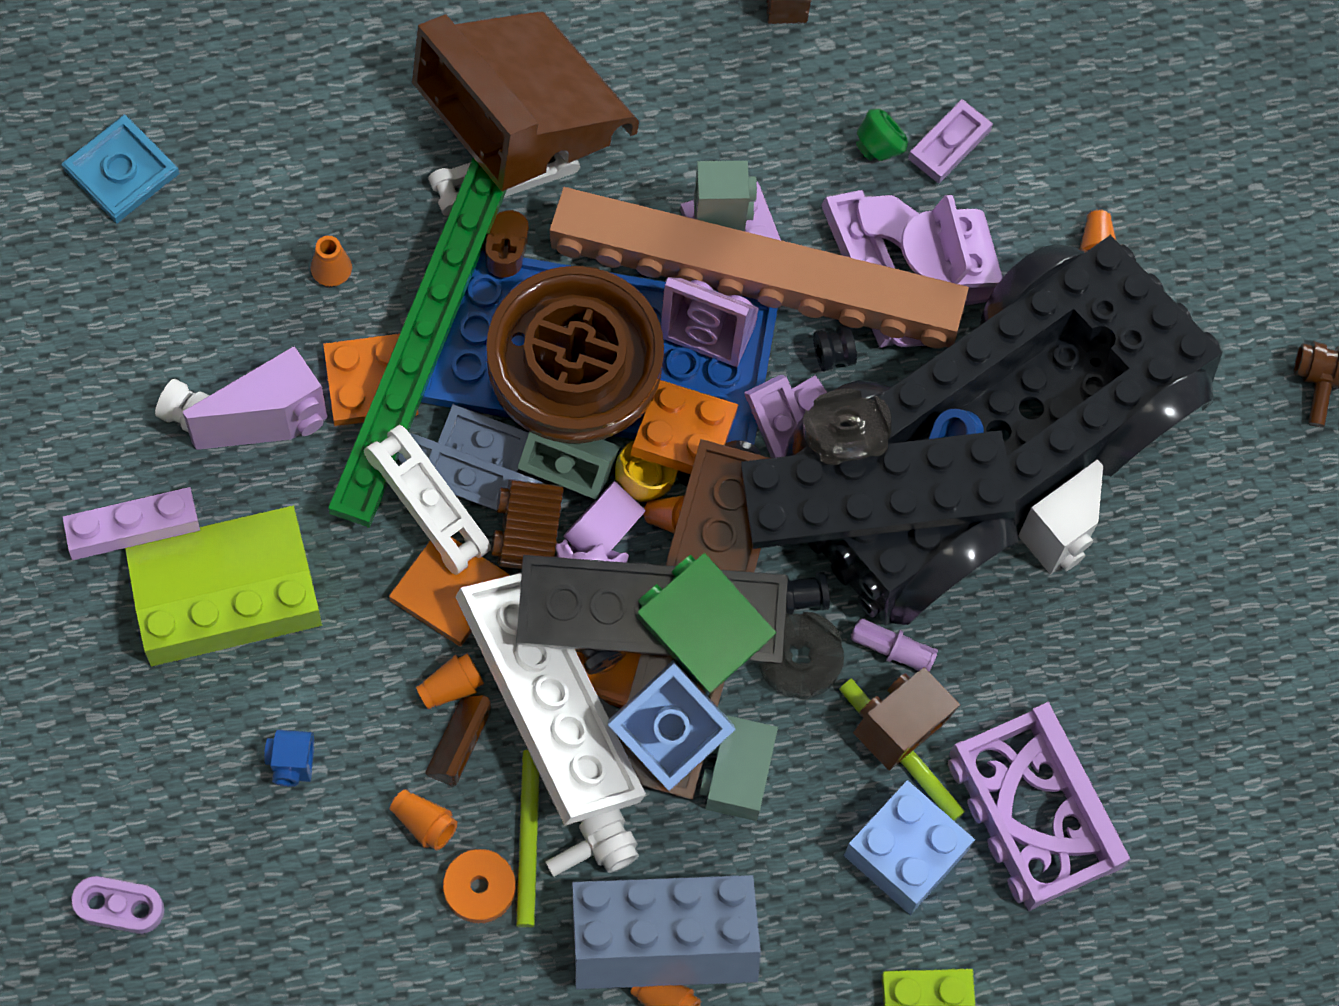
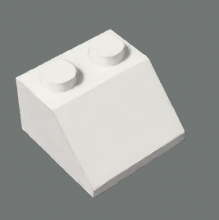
(1064, 521)

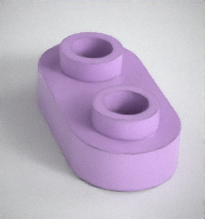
(119, 904)

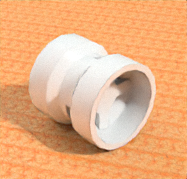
(175, 400)

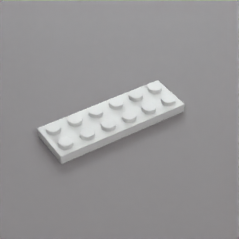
(552, 708)

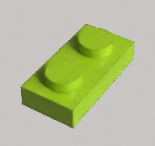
(928, 988)

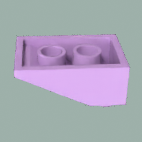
(707, 320)
(260, 407)

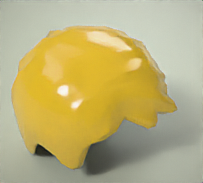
(642, 478)

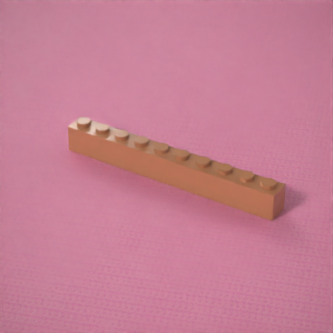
(758, 268)

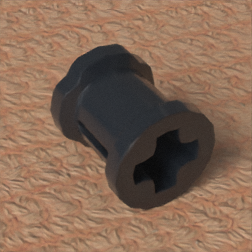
(807, 593)

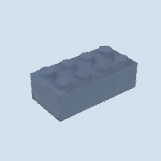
(665, 932)

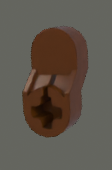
(504, 260)

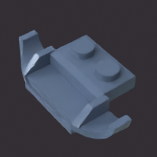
(475, 455)

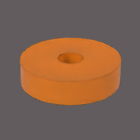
(479, 906)

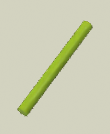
(912, 762)
(528, 842)

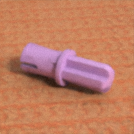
(894, 645)

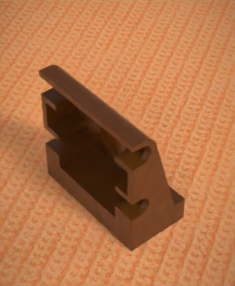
(516, 93)

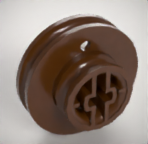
(583, 319)

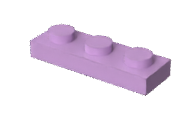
(131, 523)

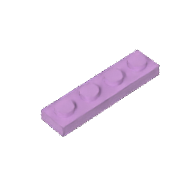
(852, 242)

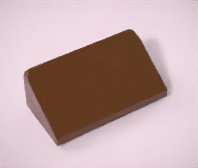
(459, 739)

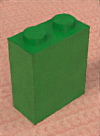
(704, 622)

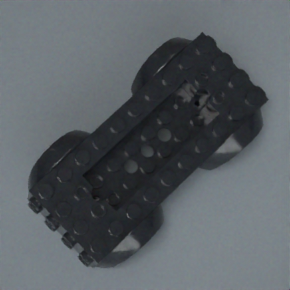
(1083, 340)

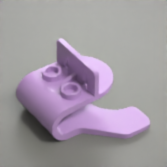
(936, 244)

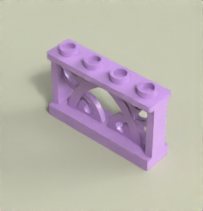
(1051, 748)

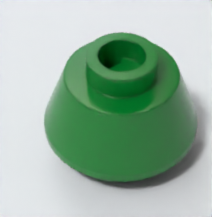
(880, 136)

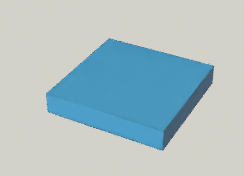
(120, 168)

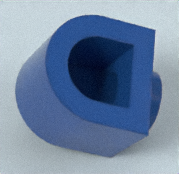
(956, 423)
(290, 756)

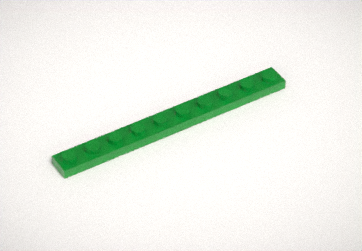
(420, 341)

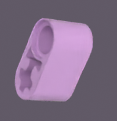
(605, 520)

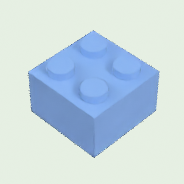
(671, 725)
(908, 847)

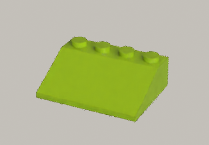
(222, 586)

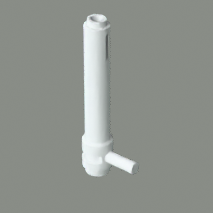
(603, 839)

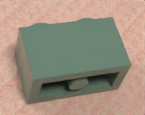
(724, 193)
(571, 465)
(740, 770)

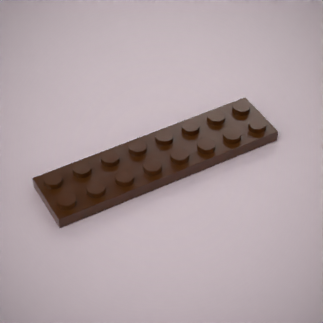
(710, 523)

